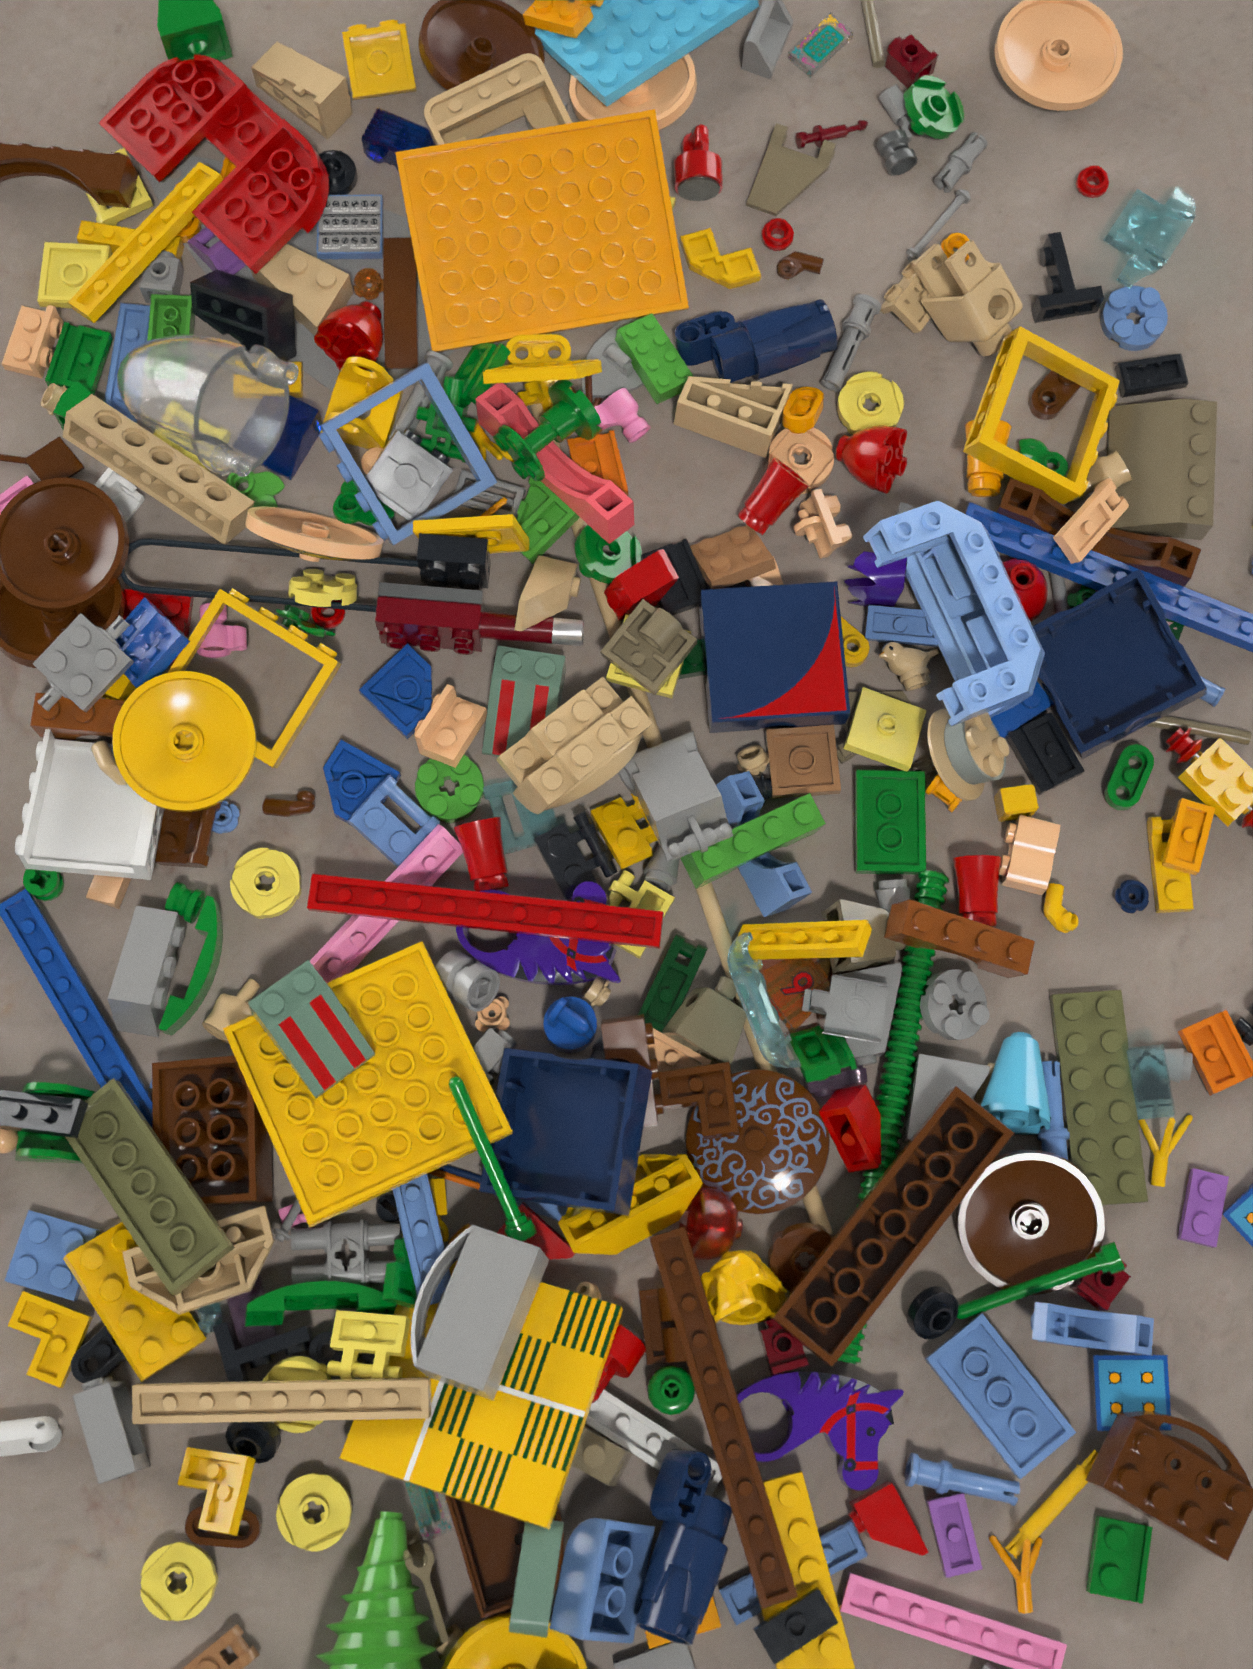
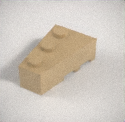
(304, 88)
(313, 283)
(732, 412)

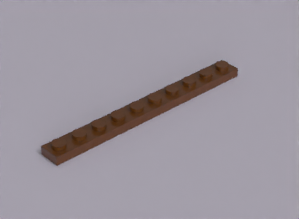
(723, 1418)

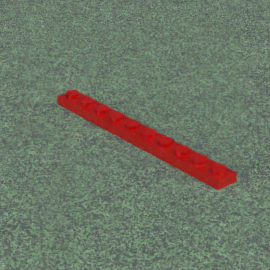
(485, 911)

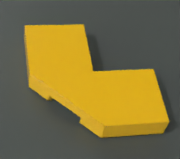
(727, 270)

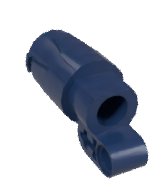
(760, 343)
(687, 1549)

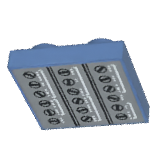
(351, 228)

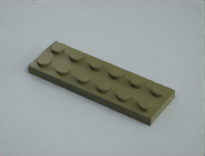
(1099, 1093)
(148, 1189)

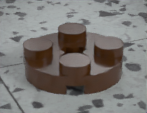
(789, 1244)

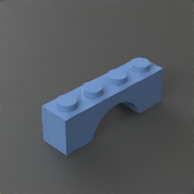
(772, 882)

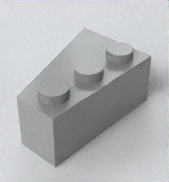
(145, 971)

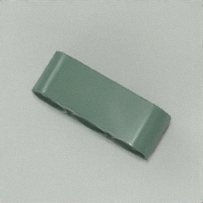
(536, 1579)

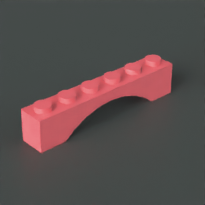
(590, 497)

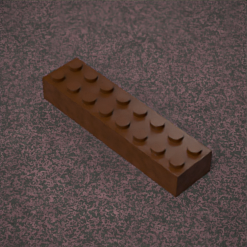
(891, 1226)

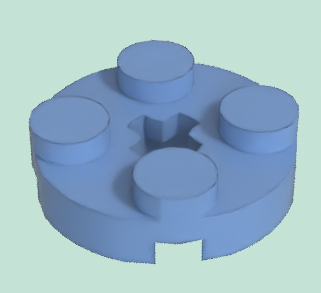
(1137, 300)

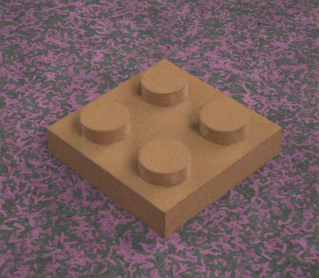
(732, 557)
(803, 761)

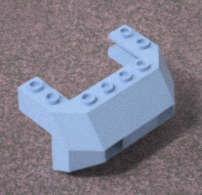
(966, 606)

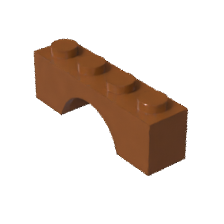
(70, 721)
(943, 931)

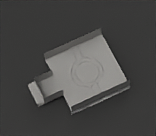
(851, 1007)

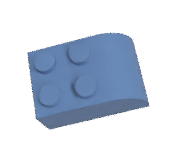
(602, 1580)

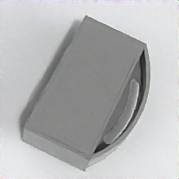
(477, 1311)

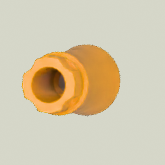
(982, 478)

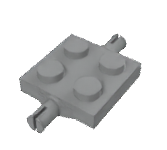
(83, 663)

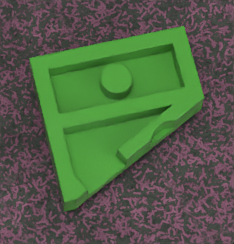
(543, 519)

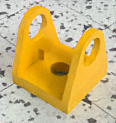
(355, 385)

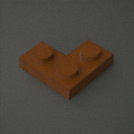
(709, 1089)

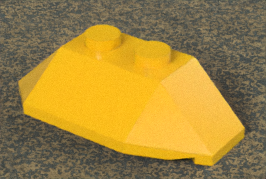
(659, 1199)

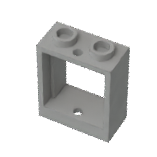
(108, 1429)

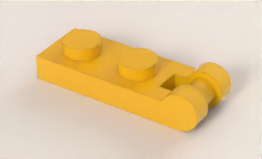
(1170, 886)

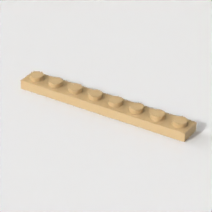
(281, 1400)

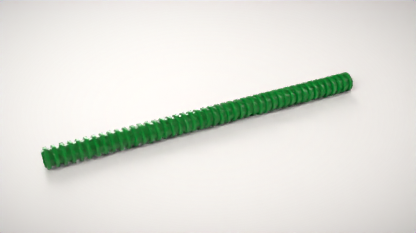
(901, 1053)

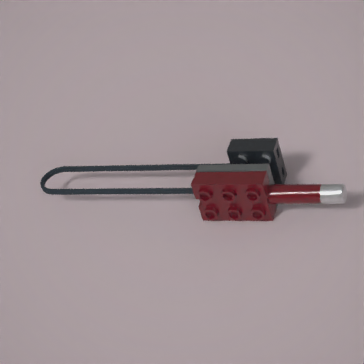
(418, 614)

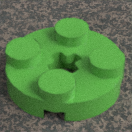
(440, 804)

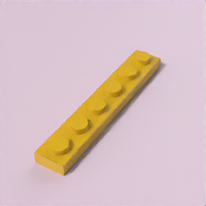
(144, 243)

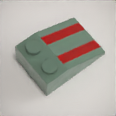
(522, 694)
(311, 1028)

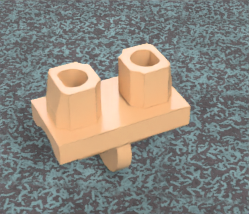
(818, 523)

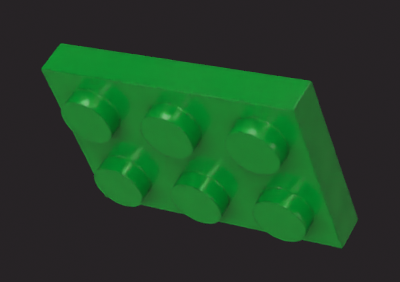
(890, 822)

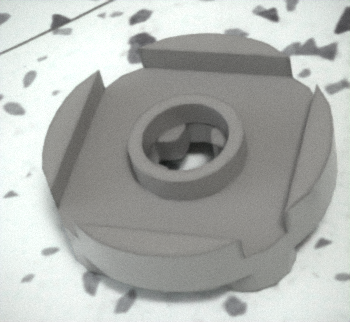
(971, 1000)

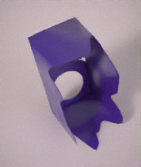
(883, 583)

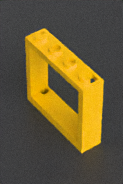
(1016, 465)
(295, 637)

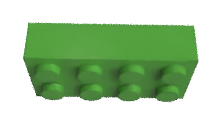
(170, 316)
(653, 358)

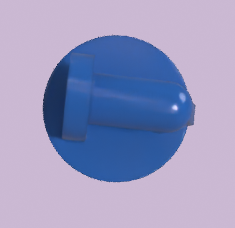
(570, 1025)

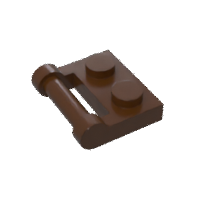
(179, 835)

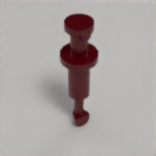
(830, 133)

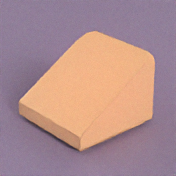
(108, 890)

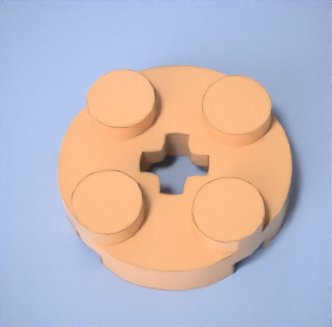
(812, 443)

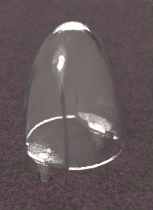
(209, 397)

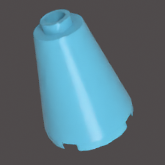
(1018, 1086)

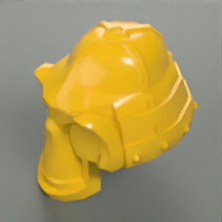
(742, 1289)

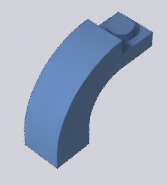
(1092, 1329)

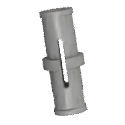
(960, 162)

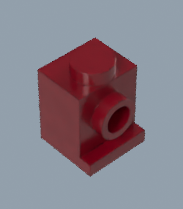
(909, 60)
(1096, 1293)
(778, 1360)

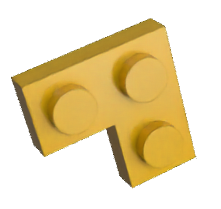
(60, 1335)
(227, 1483)

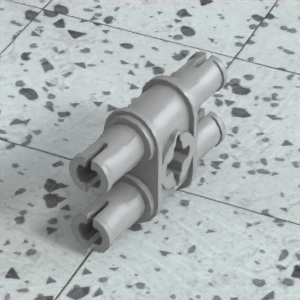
(333, 1240)

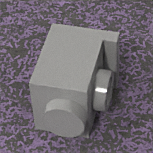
(162, 276)
(491, 1049)

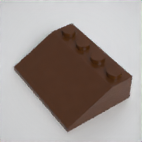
(213, 1129)

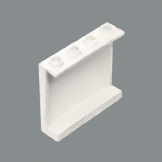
(83, 818)

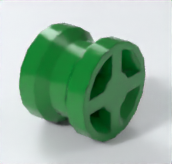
(47, 888)
(185, 901)

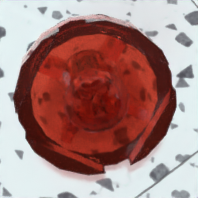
(712, 1224)

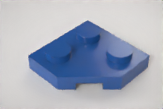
(401, 690)
(353, 777)

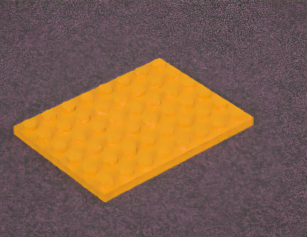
(542, 230)

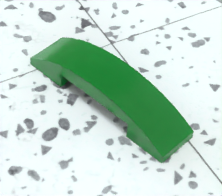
(181, 1010)
(315, 1296)

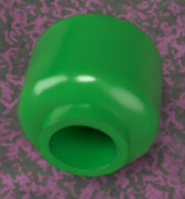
(658, 1383)

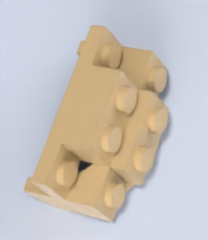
(575, 748)

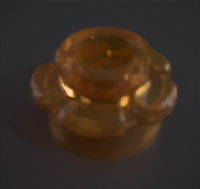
(365, 277)

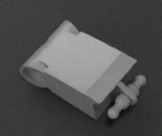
(677, 796)

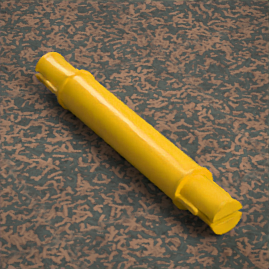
(1052, 1506)

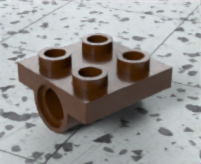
(659, 1328)

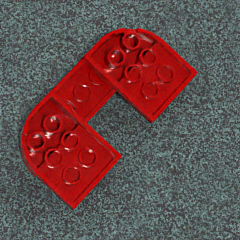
(277, 172)

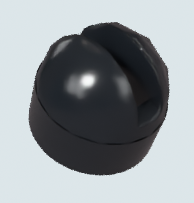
(382, 1212)

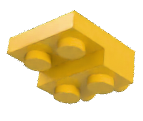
(378, 60)

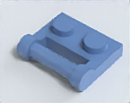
(385, 829)

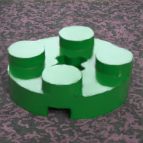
(933, 108)
(597, 564)

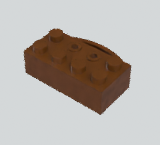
(1138, 1472)
(491, 1553)

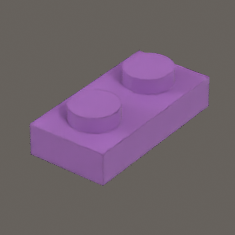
(1203, 1208)
(954, 1534)

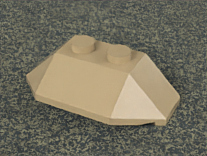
(229, 1277)

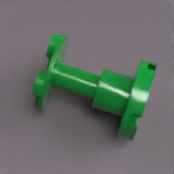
(569, 414)

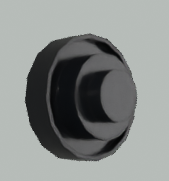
(340, 171)
(932, 1312)
(254, 1439)

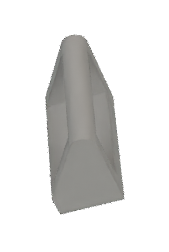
(767, 38)

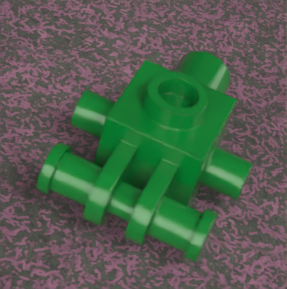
(453, 388)

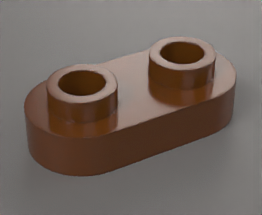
(1056, 388)
(210, 1538)

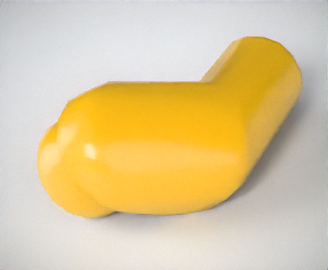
(1054, 911)

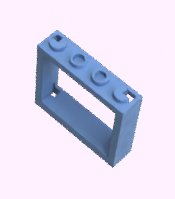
(454, 426)

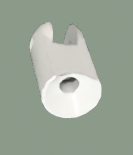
(29, 1435)

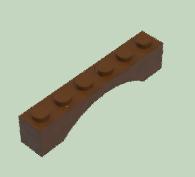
(103, 176)
(1152, 554)

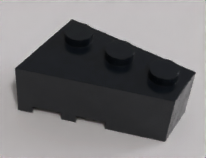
(246, 311)

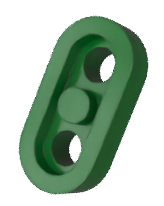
(1128, 779)

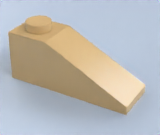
(547, 591)

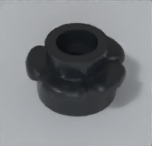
(764, 785)

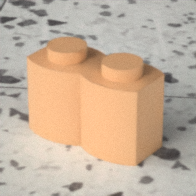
(1029, 854)

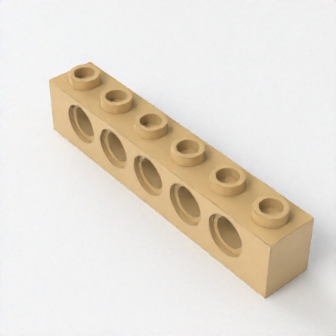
(157, 468)

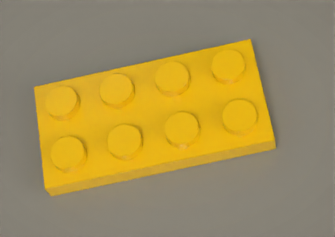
(141, 1327)

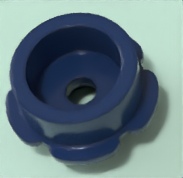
(1138, 890)

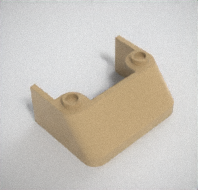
(495, 100)

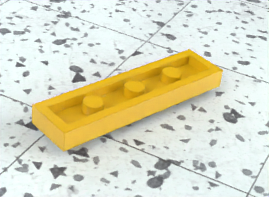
(808, 939)

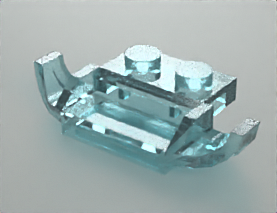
(1150, 232)
(757, 1005)

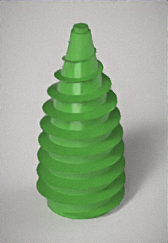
(381, 1611)

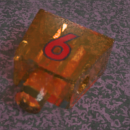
(787, 985)

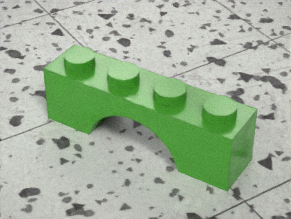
(755, 838)

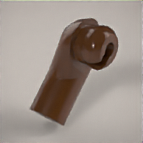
(797, 263)
(289, 808)

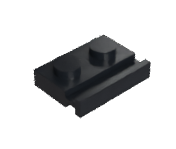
(686, 590)
(1045, 753)

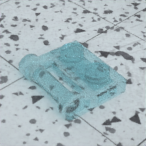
(531, 823)

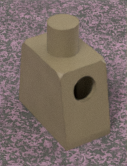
(878, 949)
(709, 1022)
(600, 1457)

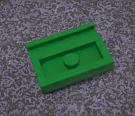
(79, 357)
(479, 359)
(820, 1053)
(1119, 1559)

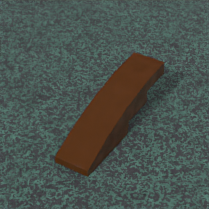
(400, 304)

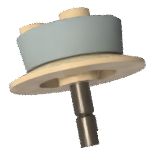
(964, 753)

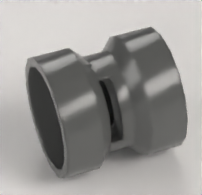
(896, 152)

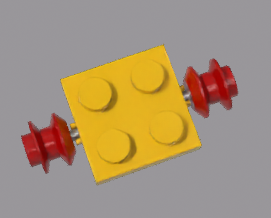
(1216, 777)

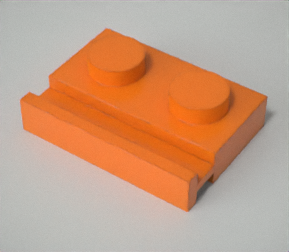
(599, 457)
(1218, 1052)

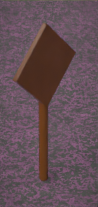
(50, 461)

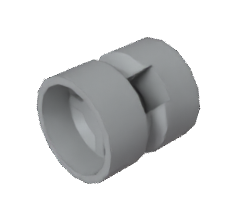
(467, 980)

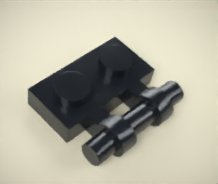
(565, 859)

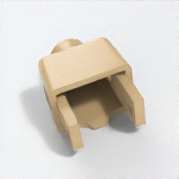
(970, 299)

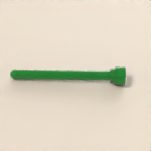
(518, 1225)
(1106, 1260)

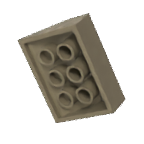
(1171, 466)

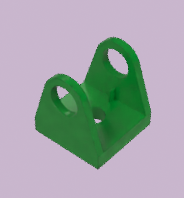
(192, 29)
(44, 1147)

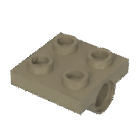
(649, 646)

